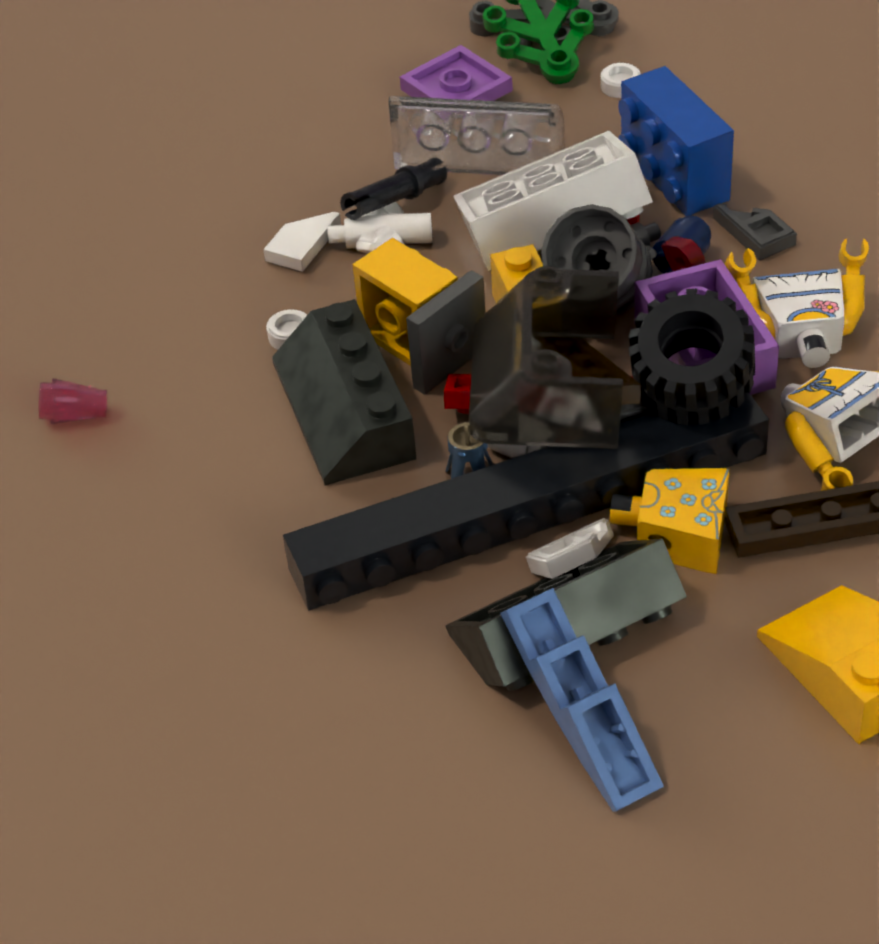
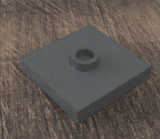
(444, 331)

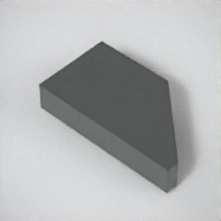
(758, 231)

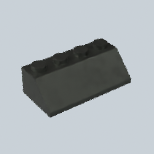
(344, 395)
(598, 598)

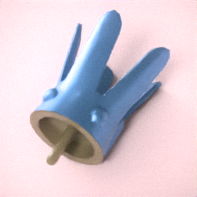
(465, 449)

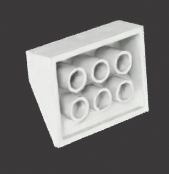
(527, 201)

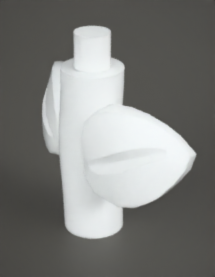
(380, 226)

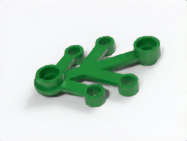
(555, 61)

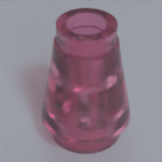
(68, 401)

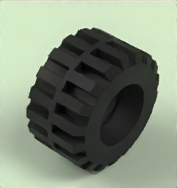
(693, 323)

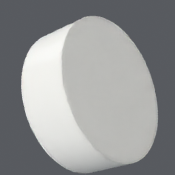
(613, 75)
(282, 325)

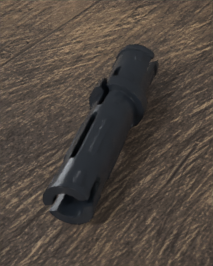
(406, 183)

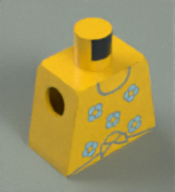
(682, 509)

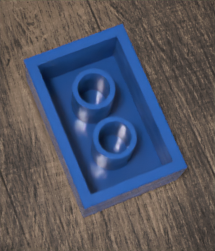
(677, 140)

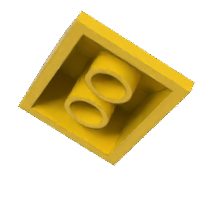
(834, 655)

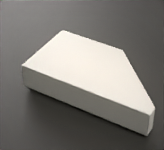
(300, 241)
(570, 550)

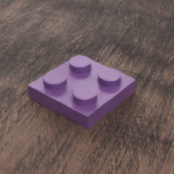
(457, 76)

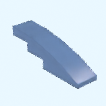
(581, 701)

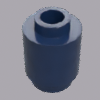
(688, 227)

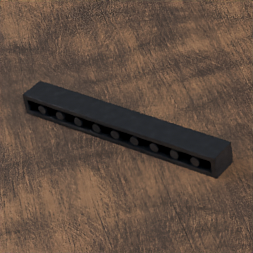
(507, 502)

